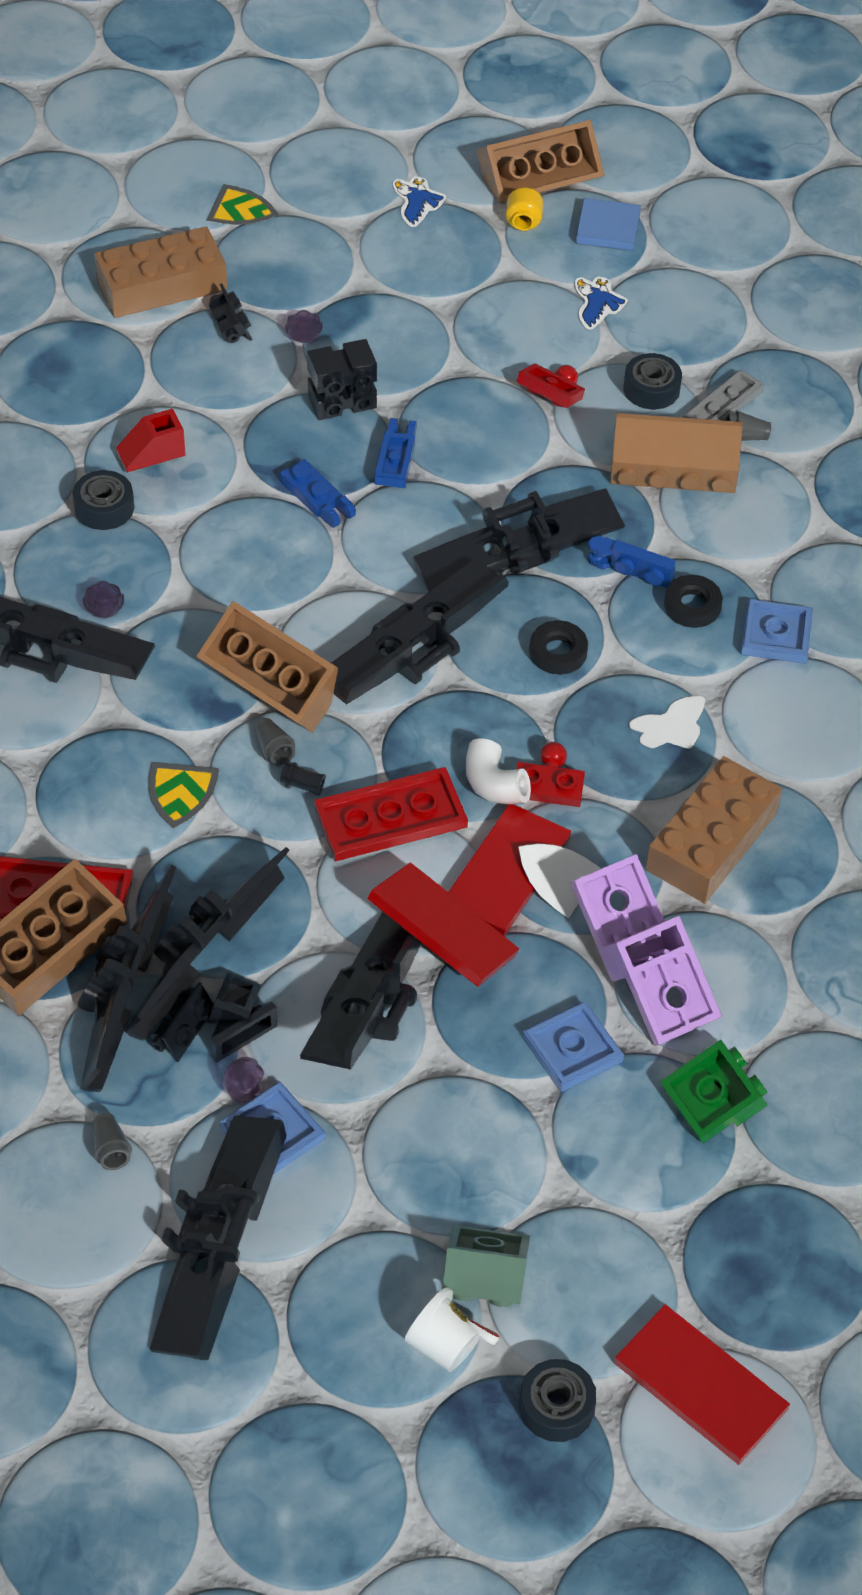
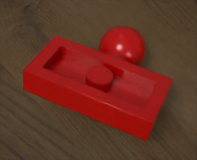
(557, 386)
(551, 782)

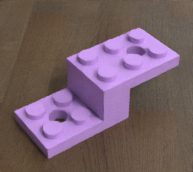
(646, 950)

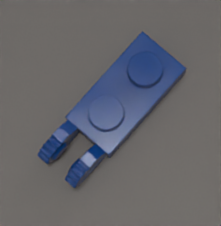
(395, 455)
(316, 493)
(631, 560)

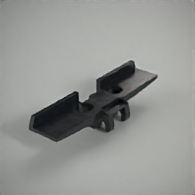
(526, 547)
(455, 598)
(99, 649)
(188, 940)
(113, 979)
(357, 997)
(214, 1230)

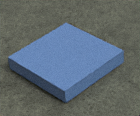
(608, 224)
(777, 631)
(573, 1046)
(280, 1104)

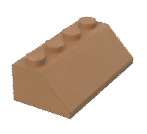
(541, 160)
(676, 453)
(271, 666)

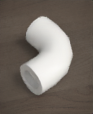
(489, 780)

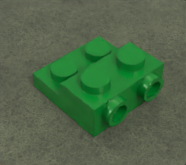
(715, 1091)

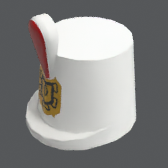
(446, 1332)

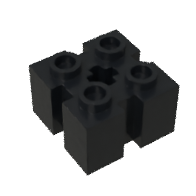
(342, 379)

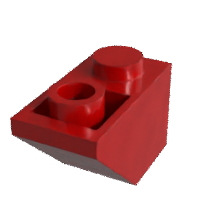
(152, 441)

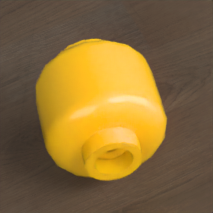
(524, 209)

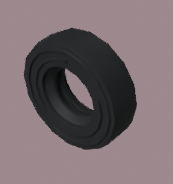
(691, 616)
(558, 663)

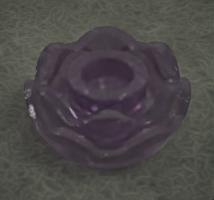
(304, 326)
(103, 600)
(243, 1079)

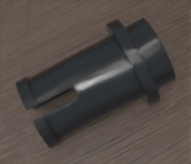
(302, 778)

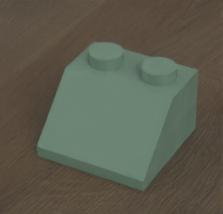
(486, 1265)

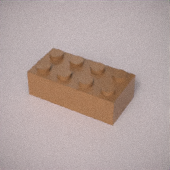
(160, 271)
(713, 829)
(54, 934)

